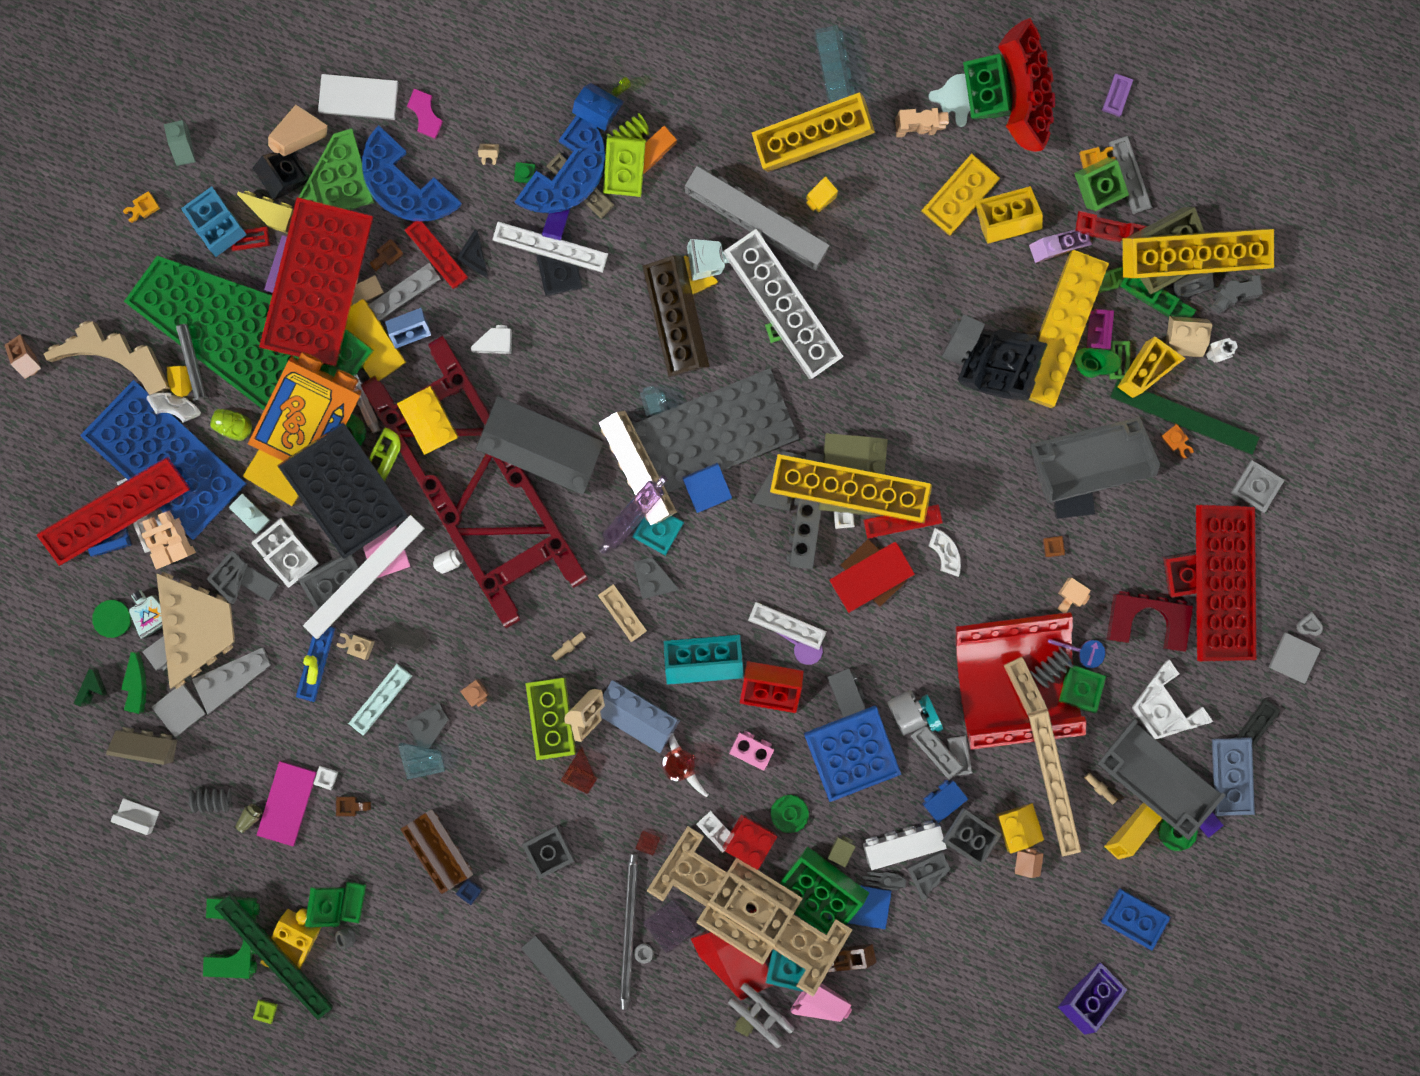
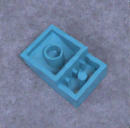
(213, 221)

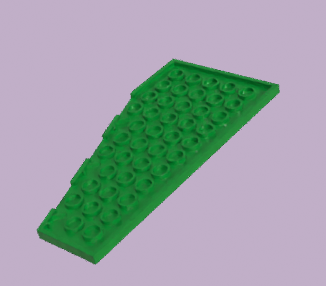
(225, 326)

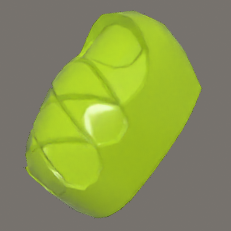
(231, 424)

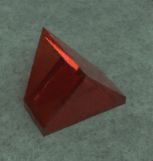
(579, 773)

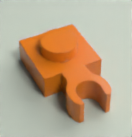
(1175, 439)

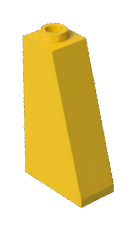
(1133, 832)

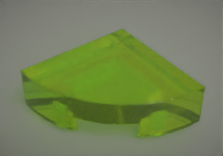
(624, 85)

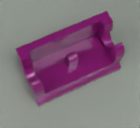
(1100, 329)

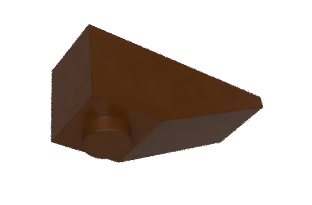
(854, 958)

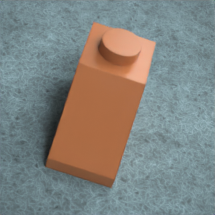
(22, 357)

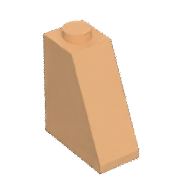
(296, 132)

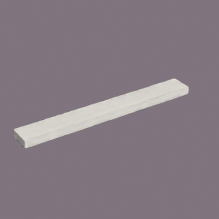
(363, 577)

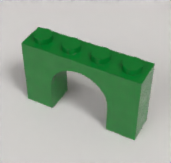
(238, 964)

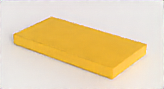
(959, 194)
(368, 329)

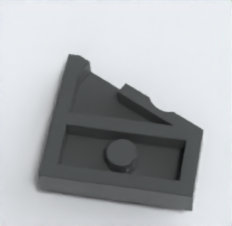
(652, 578)
(428, 725)

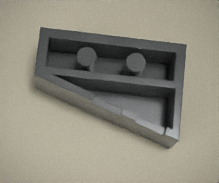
(963, 338)

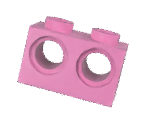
(750, 754)

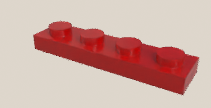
(436, 254)
(888, 525)

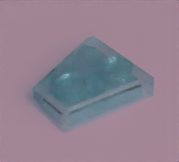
(420, 760)

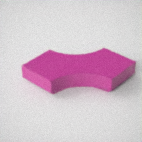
(421, 105)

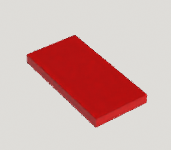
(871, 577)

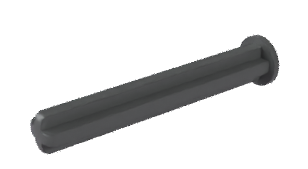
(191, 362)

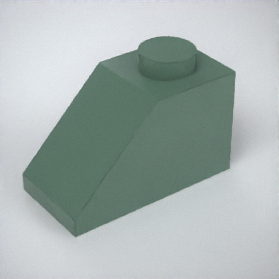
(180, 142)

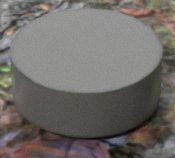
(643, 953)

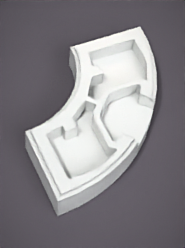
(174, 405)
(947, 552)

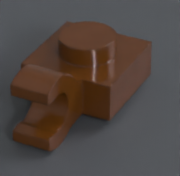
(387, 253)
(349, 806)

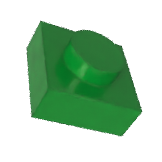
(523, 172)

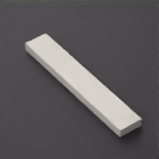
(550, 247)

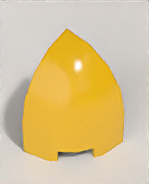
(179, 380)

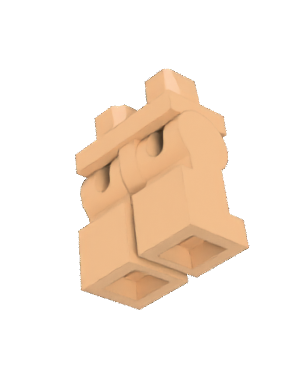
(921, 122)
(159, 537)

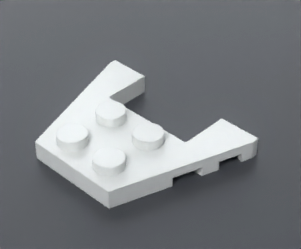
(1160, 712)

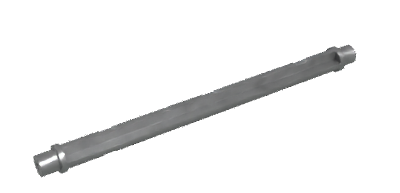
(629, 931)

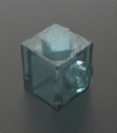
(653, 400)

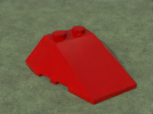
(731, 964)

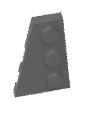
(766, 498)
(327, 579)

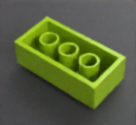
(547, 709)

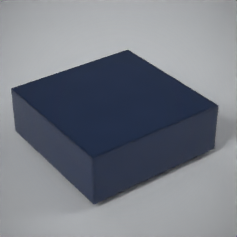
(469, 891)

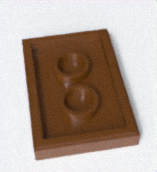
(862, 553)

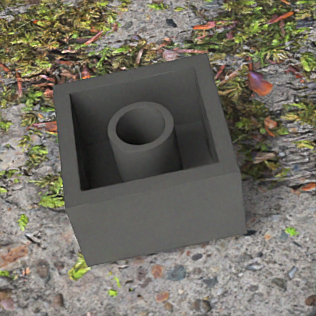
(548, 851)

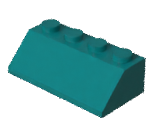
(703, 659)

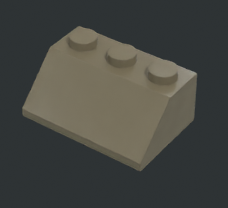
(142, 746)

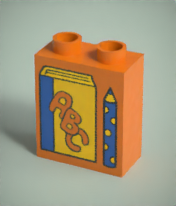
(304, 407)

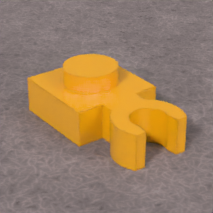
(1092, 156)
(144, 206)

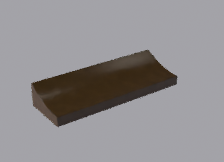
(675, 315)

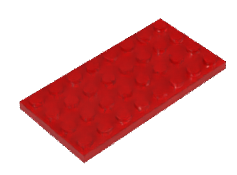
(316, 281)
(1225, 583)

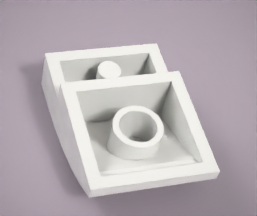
(284, 552)

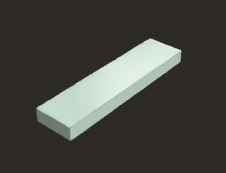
(380, 699)

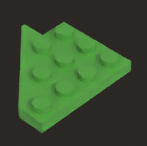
(339, 175)

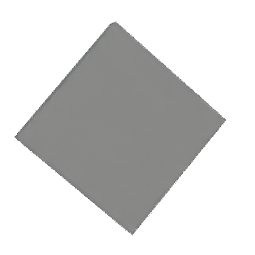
(1257, 486)
(1294, 658)
(179, 710)

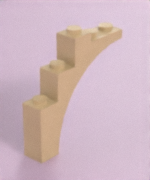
(92, 342)

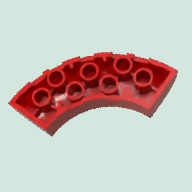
(1030, 85)

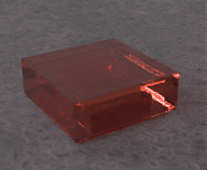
(647, 843)

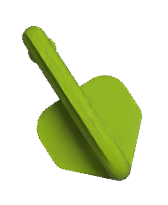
(388, 457)

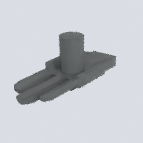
(887, 881)

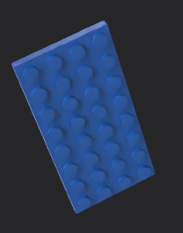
(136, 438)

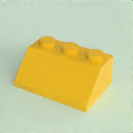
(1009, 214)
(427, 420)

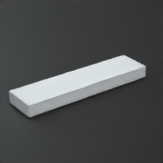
(787, 625)

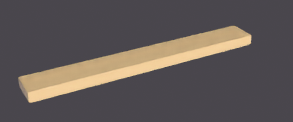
(1054, 782)

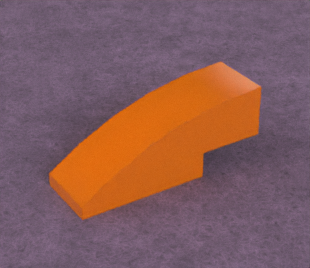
(657, 146)

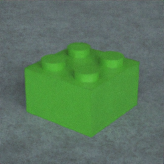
(1101, 184)

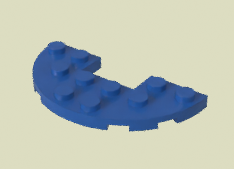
(576, 177)
(394, 190)

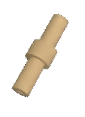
(569, 646)
(1100, 788)

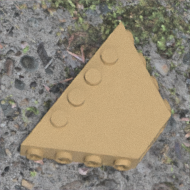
(193, 627)

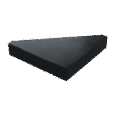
(472, 255)

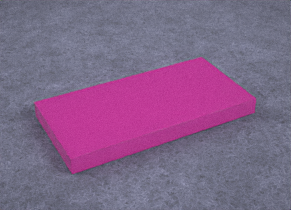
(286, 803)

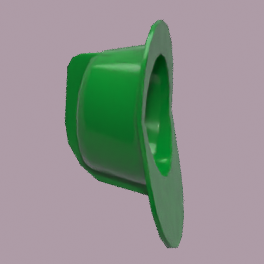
(1096, 362)

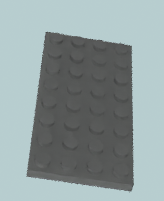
(718, 428)

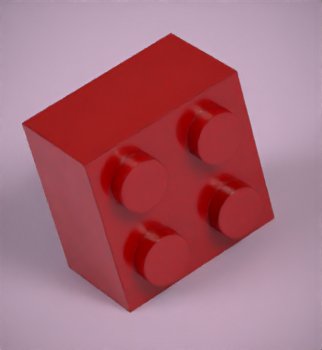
(1181, 574)
(749, 842)

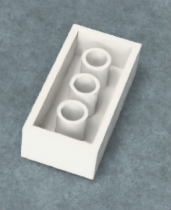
(904, 845)

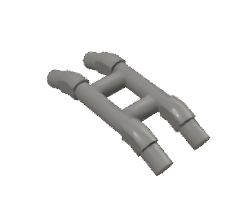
(750, 1015)

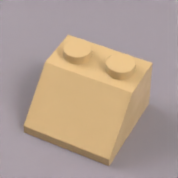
(1188, 335)

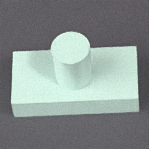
(249, 514)

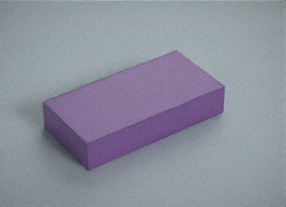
(1117, 95)

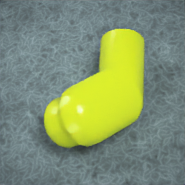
(311, 661)

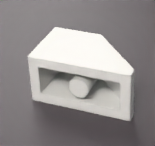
(494, 341)

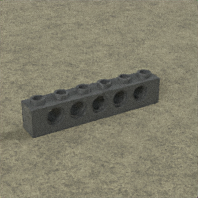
(807, 559)

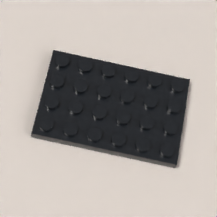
(343, 490)

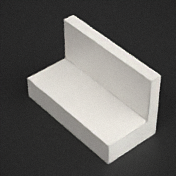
(135, 817)

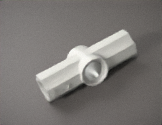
(1221, 350)

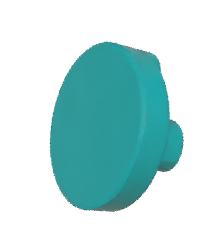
(933, 719)

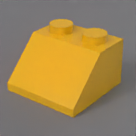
(1020, 828)

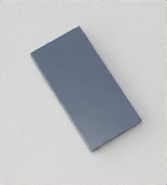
(1233, 775)

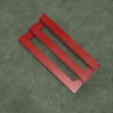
(255, 245)

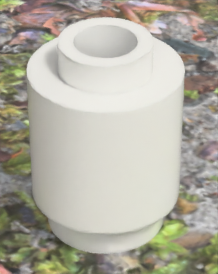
(448, 561)

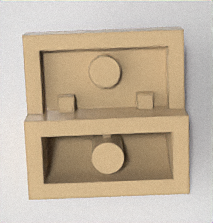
(585, 714)

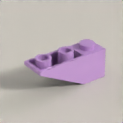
(1058, 245)

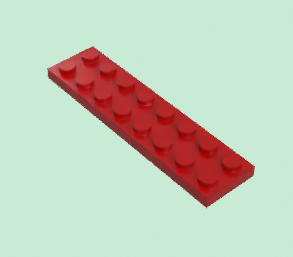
(113, 511)

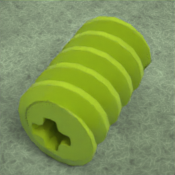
(632, 130)

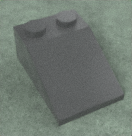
(971, 837)

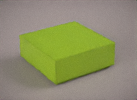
(265, 1011)

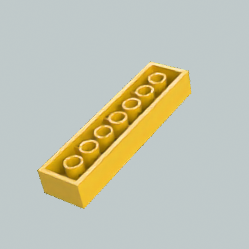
(1198, 253)
(1066, 323)
(851, 488)

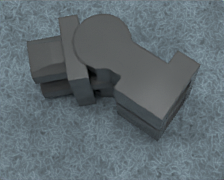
(1229, 293)

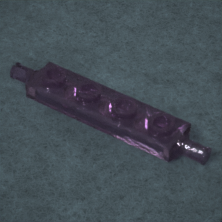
(633, 514)

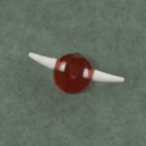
(680, 765)

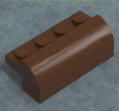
(437, 851)

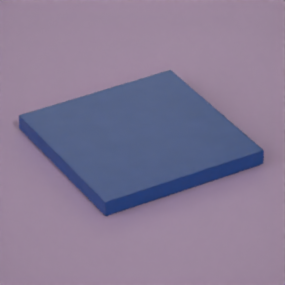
(852, 753)

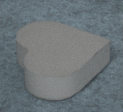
(1310, 625)

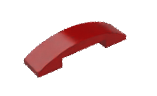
(1105, 228)

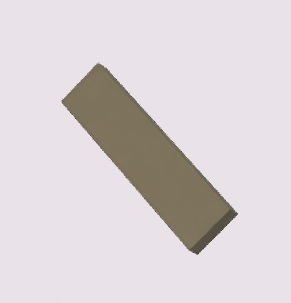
(595, 201)

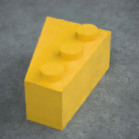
(1149, 366)

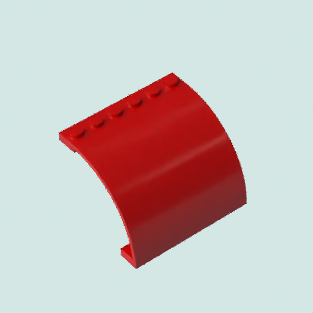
(988, 697)

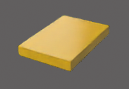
(266, 474)

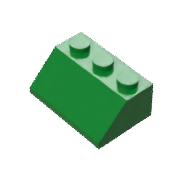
(988, 87)

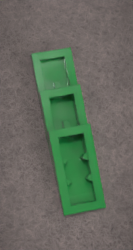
(1160, 300)

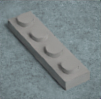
(404, 292)

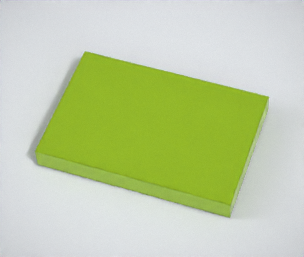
(624, 166)

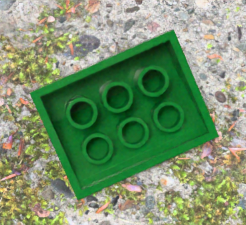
(823, 891)

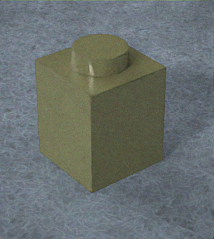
(841, 850)

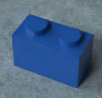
(944, 801)

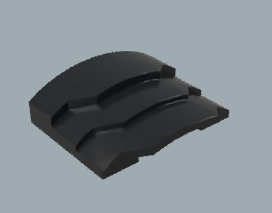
(1003, 364)

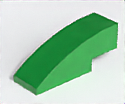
(135, 683)

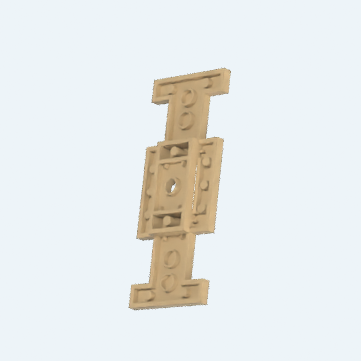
(771, 923)

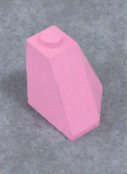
(823, 1005)

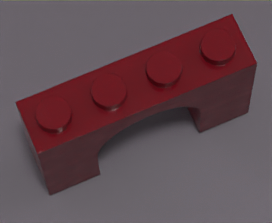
(1176, 616)

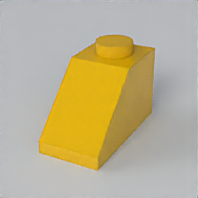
(821, 195)

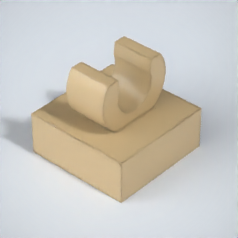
(490, 151)

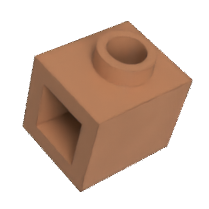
(475, 693)
(1029, 863)

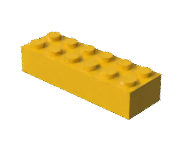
(813, 132)

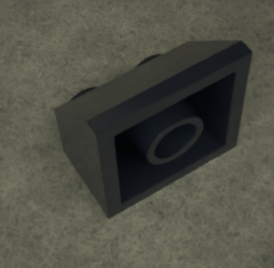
(280, 173)

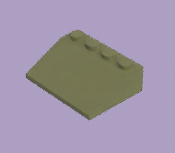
(1179, 222)
(854, 453)

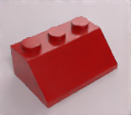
(771, 687)

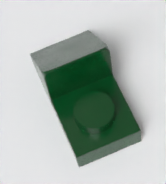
(91, 683)

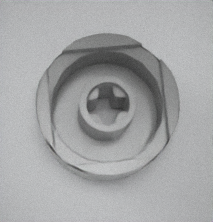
(907, 712)

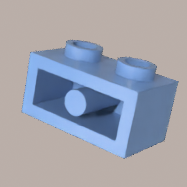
(408, 328)

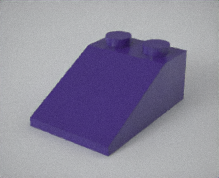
(1092, 999)

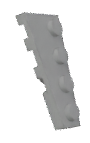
(223, 682)

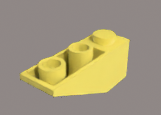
(274, 215)

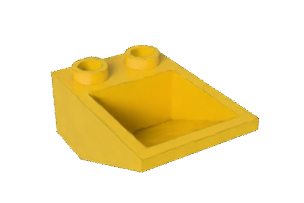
(294, 936)

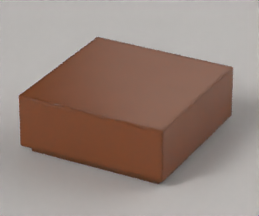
(1054, 546)

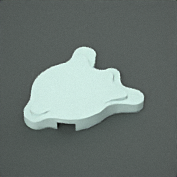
(954, 98)

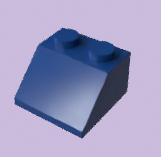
(596, 106)

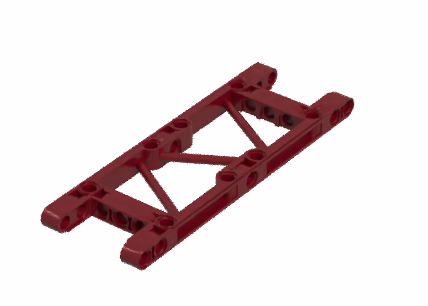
(443, 505)

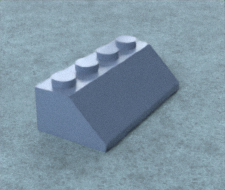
(637, 716)

